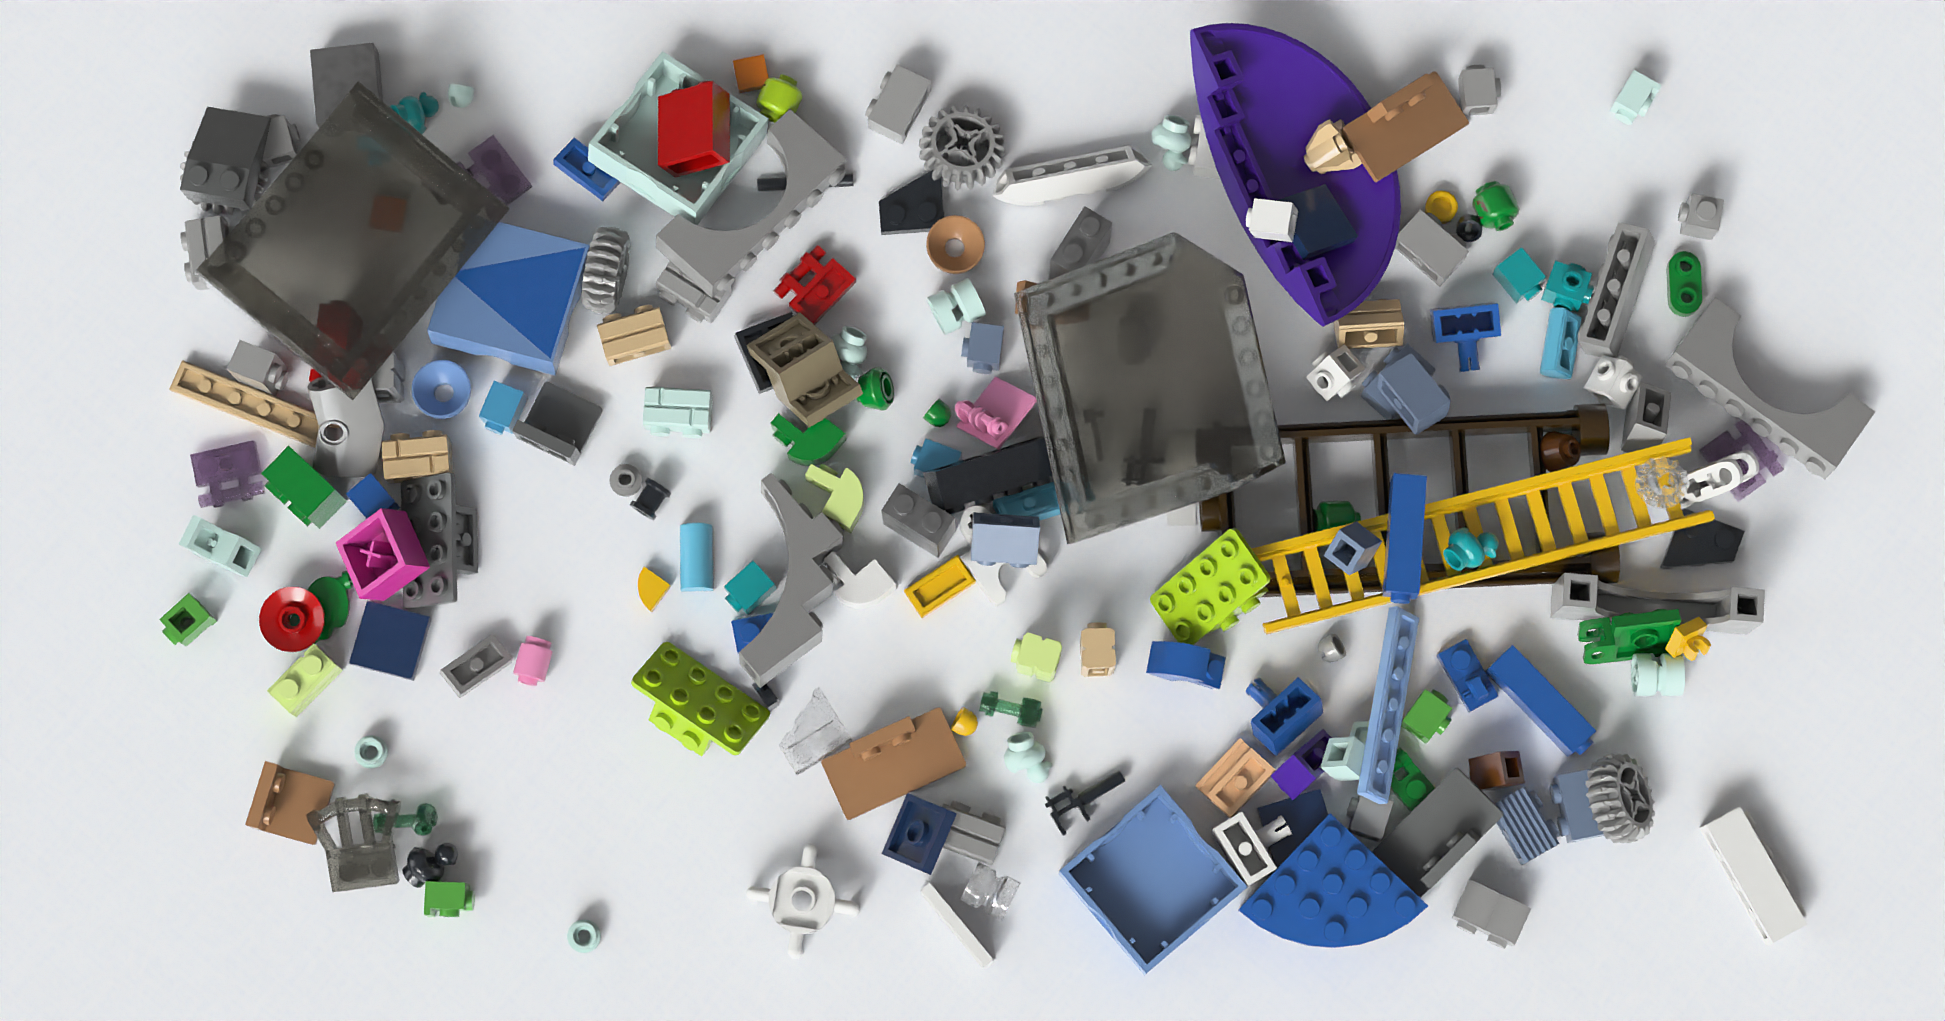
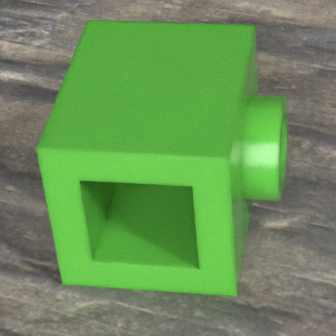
(1427, 715)

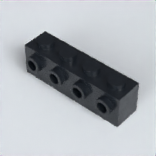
(989, 474)

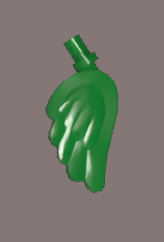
(334, 597)

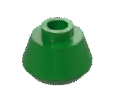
(876, 389)

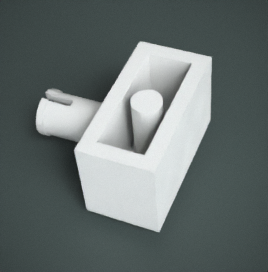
(1248, 848)

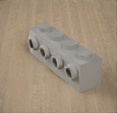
(1616, 290)

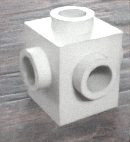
(1335, 373)
(1613, 381)

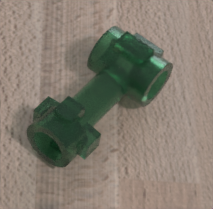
(1028, 712)
(421, 821)

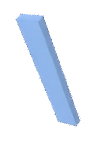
(1388, 705)

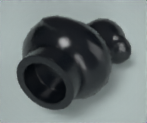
(426, 866)

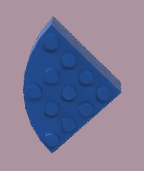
(1332, 893)

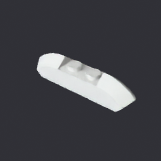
(1071, 176)

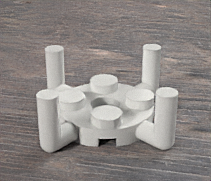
(816, 915)

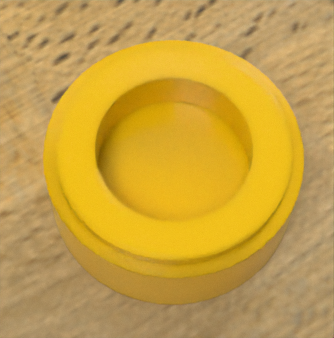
(1442, 205)

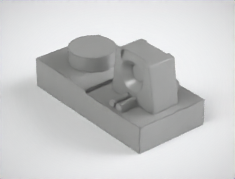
(476, 666)

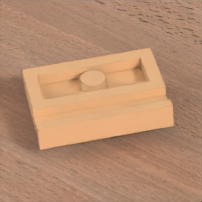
(1235, 778)

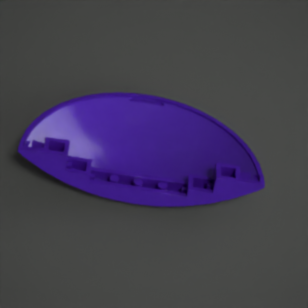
(1259, 111)

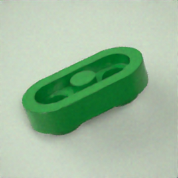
(1684, 282)

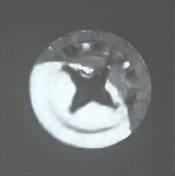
(1665, 496)

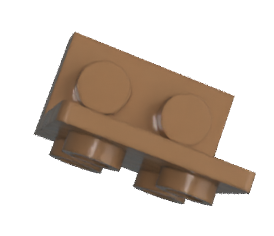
(285, 799)

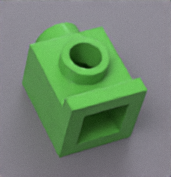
(185, 609)
(448, 898)

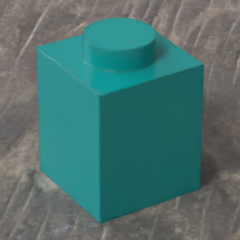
(1519, 276)
(749, 588)

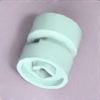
(964, 298)
(1657, 674)

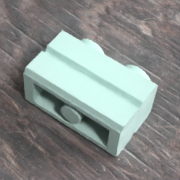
(677, 411)

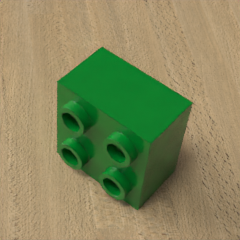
(296, 481)

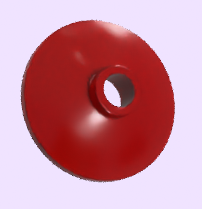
(276, 614)

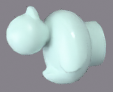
(1173, 136)
(851, 349)
(1027, 754)

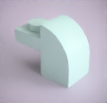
(219, 546)
(1345, 754)

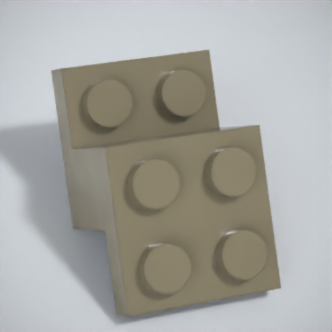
(804, 369)

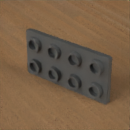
(445, 535)
(1438, 832)

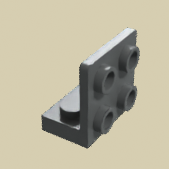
(559, 423)

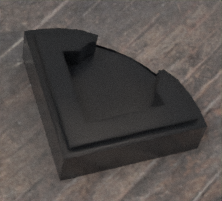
(767, 696)

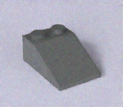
(226, 158)

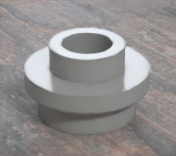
(625, 490)

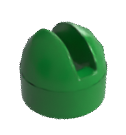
(938, 414)

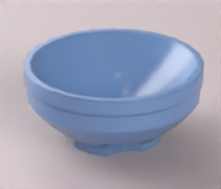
(437, 374)

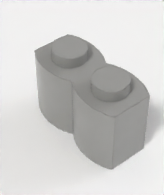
(1490, 913)

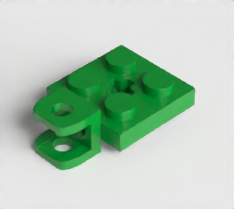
(1627, 635)

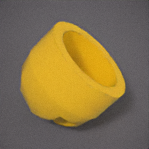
(964, 722)

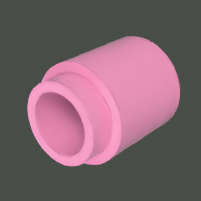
(533, 661)

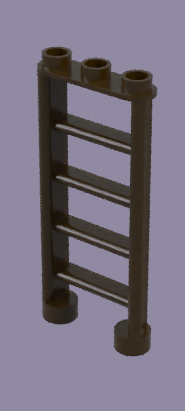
(1588, 426)

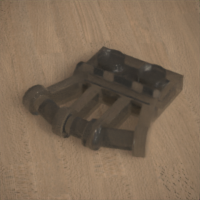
(360, 864)

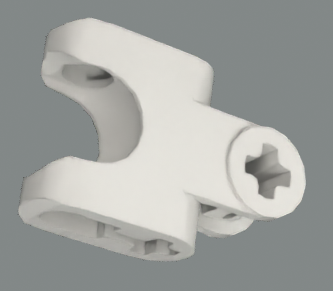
(1718, 477)
(987, 576)

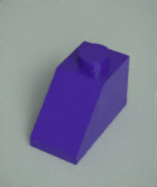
(1303, 766)

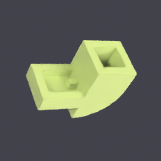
(846, 494)

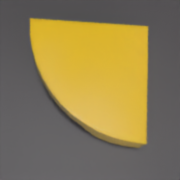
(651, 588)

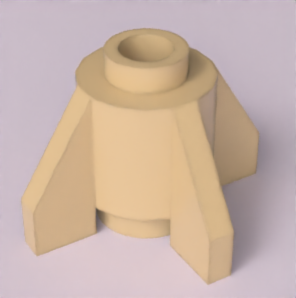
(1330, 149)

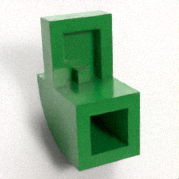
(812, 446)

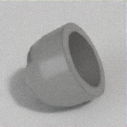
(1332, 648)

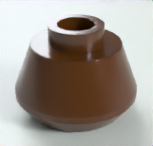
(1558, 451)

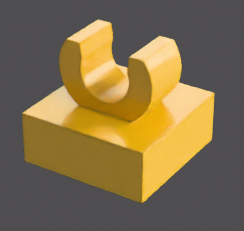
(1688, 639)

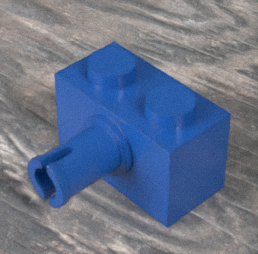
(1465, 327)
(1283, 714)

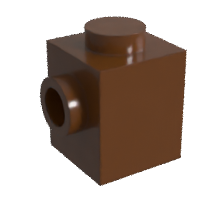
(1496, 770)

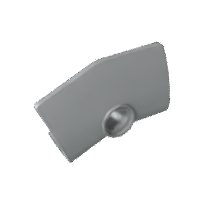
(356, 444)

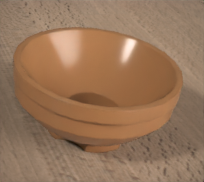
(955, 228)

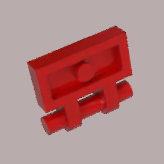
(822, 291)

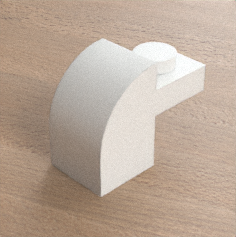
(863, 589)

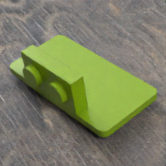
(1212, 589)
(697, 703)

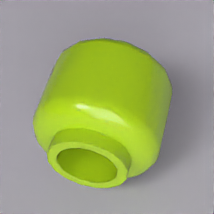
(778, 97)

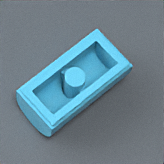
(1560, 344)
(696, 557)

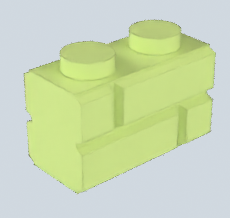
(1036, 656)
(304, 680)

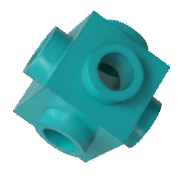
(1568, 286)

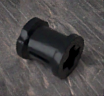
(650, 499)

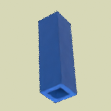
(1404, 537)
(1541, 702)

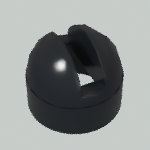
(1476, 228)

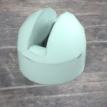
(460, 95)

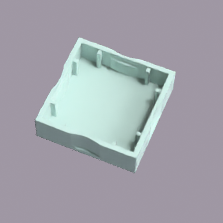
(629, 144)

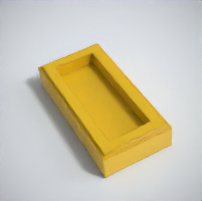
(939, 586)

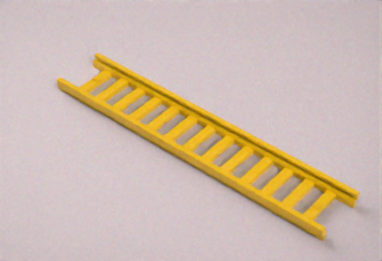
(1467, 504)

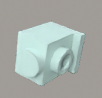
(1635, 97)

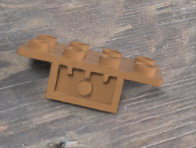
(1405, 125)
(893, 762)

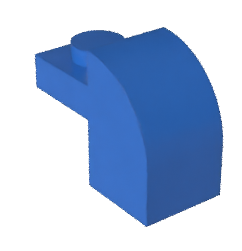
(1186, 663)

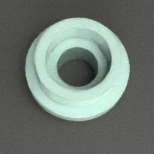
(361, 749)
(573, 936)

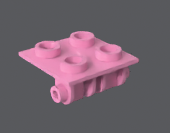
(994, 412)

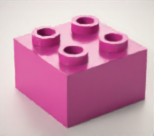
(382, 554)

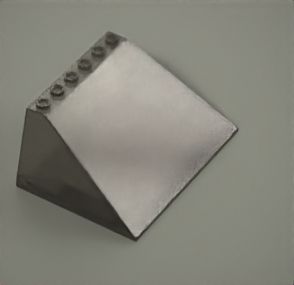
(352, 241)
(1147, 384)

